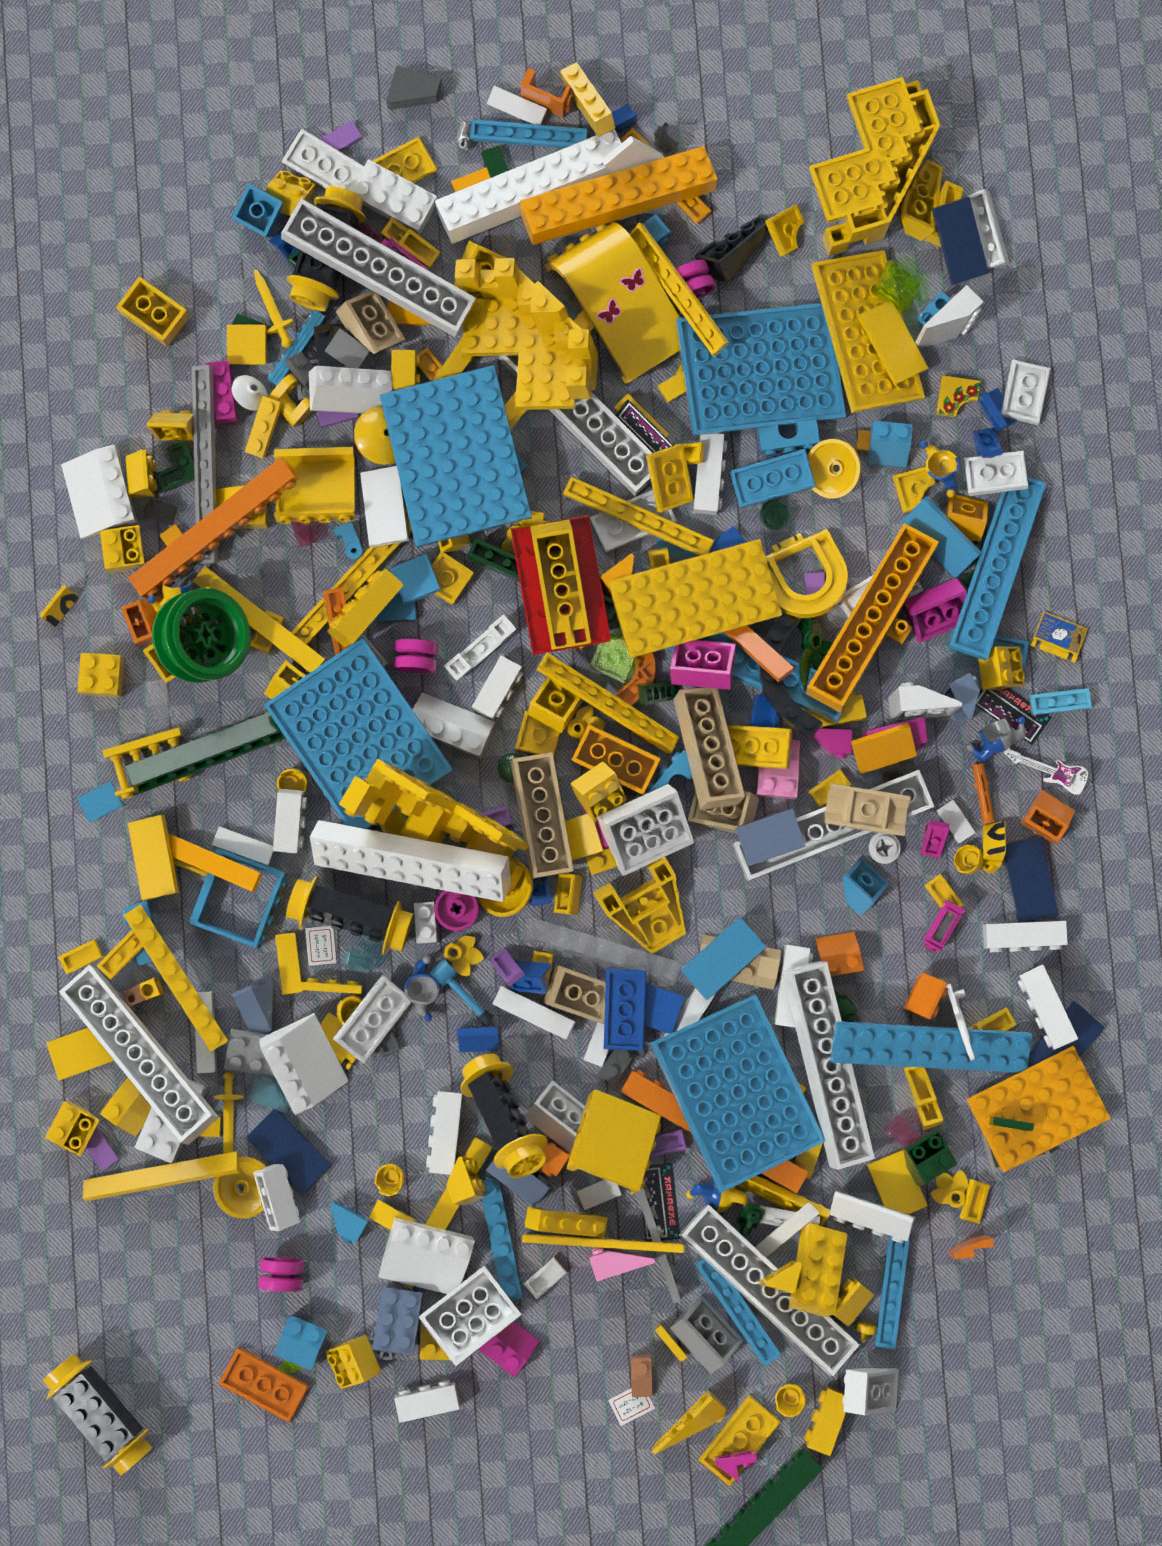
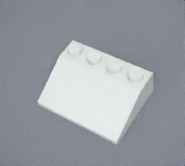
(951, 320)
(99, 491)
(917, 702)
(646, 829)
(303, 1063)
(425, 1256)
(469, 1316)

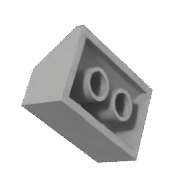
(706, 1334)

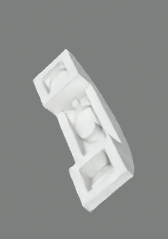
(480, 648)

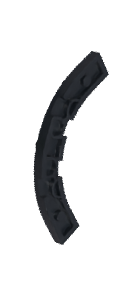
(775, 691)

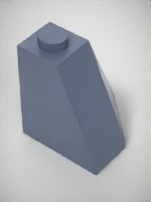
(257, 1006)

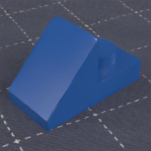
(986, 443)
(540, 892)

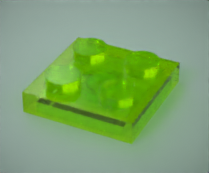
(897, 286)
(613, 659)

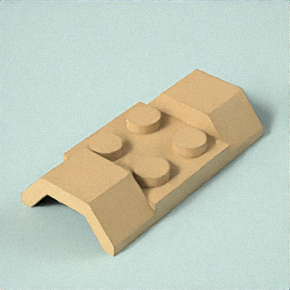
(866, 809)
(760, 971)

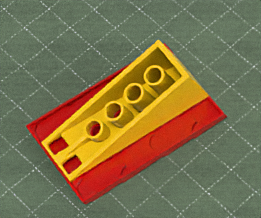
(566, 601)

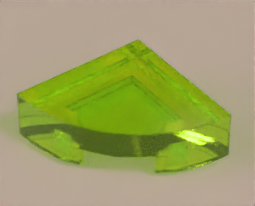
(289, 1367)

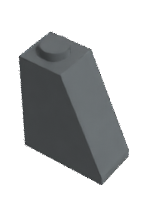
(413, 89)

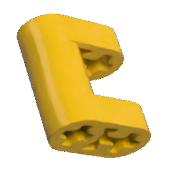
(290, 411)

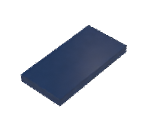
(960, 240)
(1030, 879)
(1085, 1027)
(287, 1146)

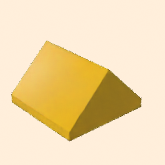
(784, 1278)

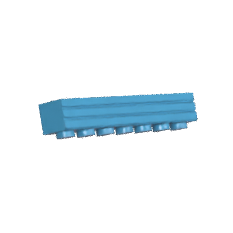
(301, 343)

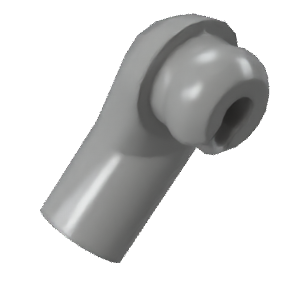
(463, 136)

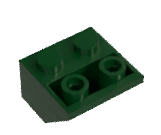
(928, 1158)

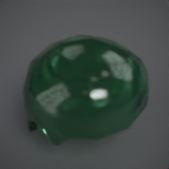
(774, 514)
(504, 766)

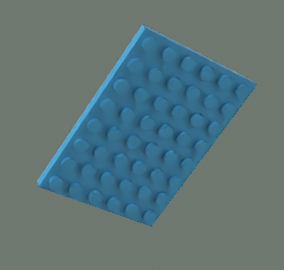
(769, 374)
(455, 456)
(348, 719)
(737, 1093)

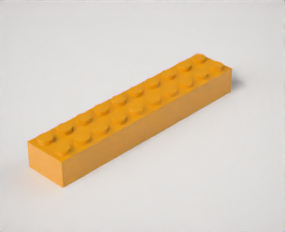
(618, 195)
(872, 618)

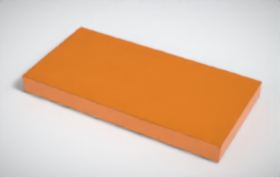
(263, 1384)

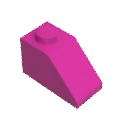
(835, 742)

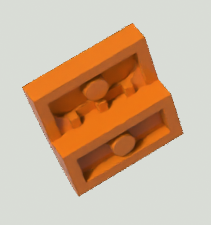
(966, 1248)

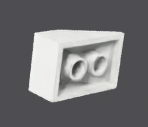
(870, 1390)

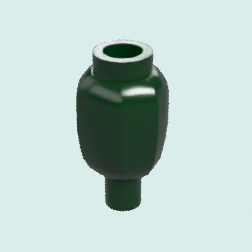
(846, 1008)

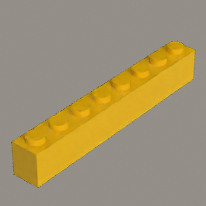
(175, 978)

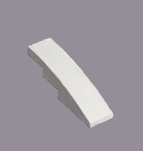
(534, 1013)

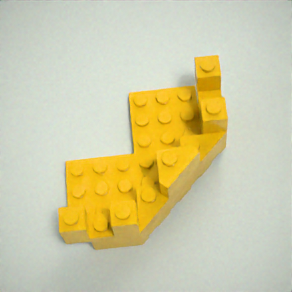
(869, 185)
(526, 320)
(430, 813)

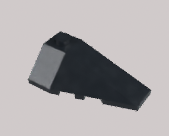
(733, 252)
(323, 337)

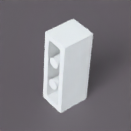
(497, 688)
(289, 821)
(276, 1197)
(427, 1401)

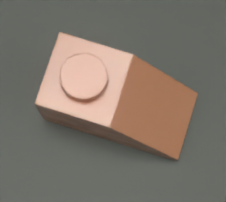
(641, 1375)

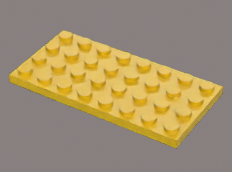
(845, 292)
(694, 598)

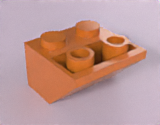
(140, 620)
(1048, 817)
(925, 996)
(556, 1159)

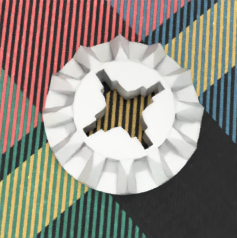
(892, 852)

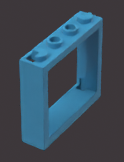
(267, 918)

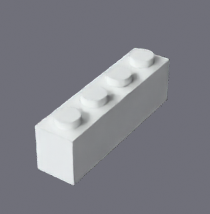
(708, 475)
(1025, 935)
(793, 957)
(445, 1133)

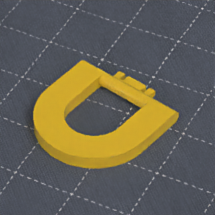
(833, 564)

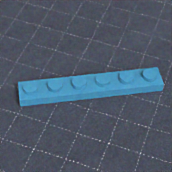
(526, 134)
(501, 1240)
(891, 1294)
(739, 1313)

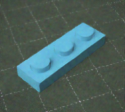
(1060, 701)

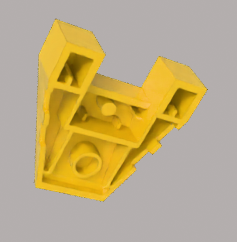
(650, 911)

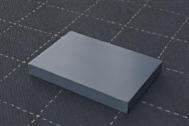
(770, 837)

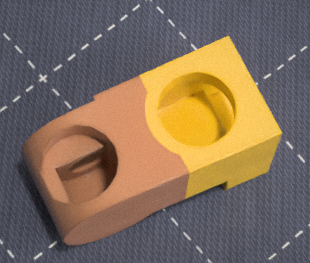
(144, 992)

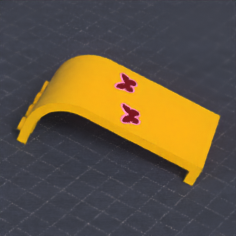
(620, 298)

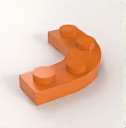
(643, 674)

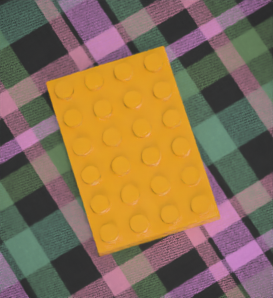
(1051, 1095)

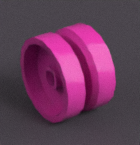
(697, 278)
(415, 656)
(456, 921)
(281, 1274)

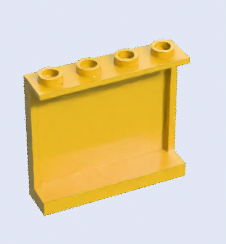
(324, 486)
(614, 1140)

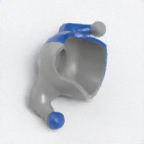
(997, 738)
(422, 988)

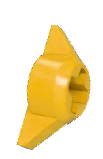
(993, 865)

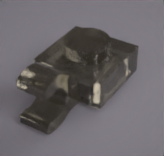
(895, 770)

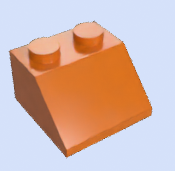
(840, 953)

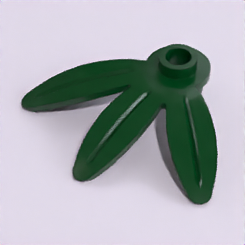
(813, 646)

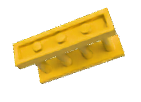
(134, 749)

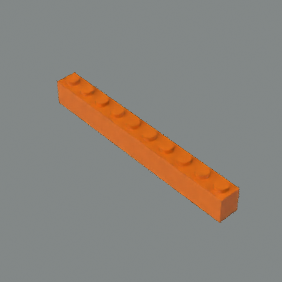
(214, 527)
(665, 1104)

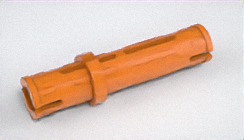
(983, 793)

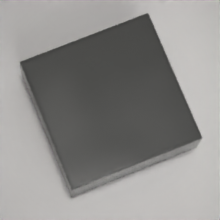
(389, 1044)

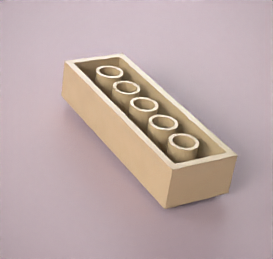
(708, 748)
(541, 815)

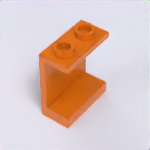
(554, 104)

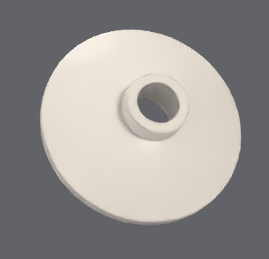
(248, 392)

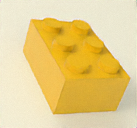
(153, 311)

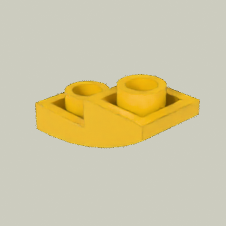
(384, 1214)

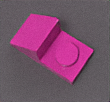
(934, 838)
(730, 1461)

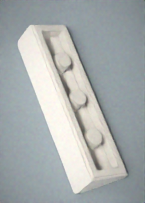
(989, 229)
(692, 1010)
(205, 1059)

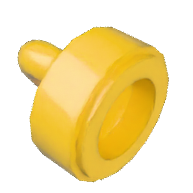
(865, 1329)

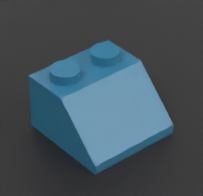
(258, 211)
(889, 444)
(300, 1342)

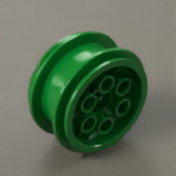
(172, 638)

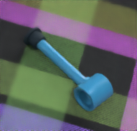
(444, 975)

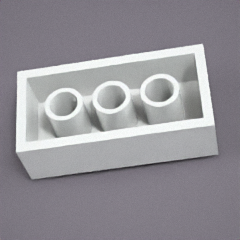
(394, 197)
(158, 1138)

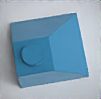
(862, 886)

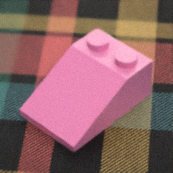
(780, 782)
(613, 1261)

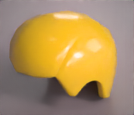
(292, 779)
(968, 859)
(389, 1179)
(790, 1400)

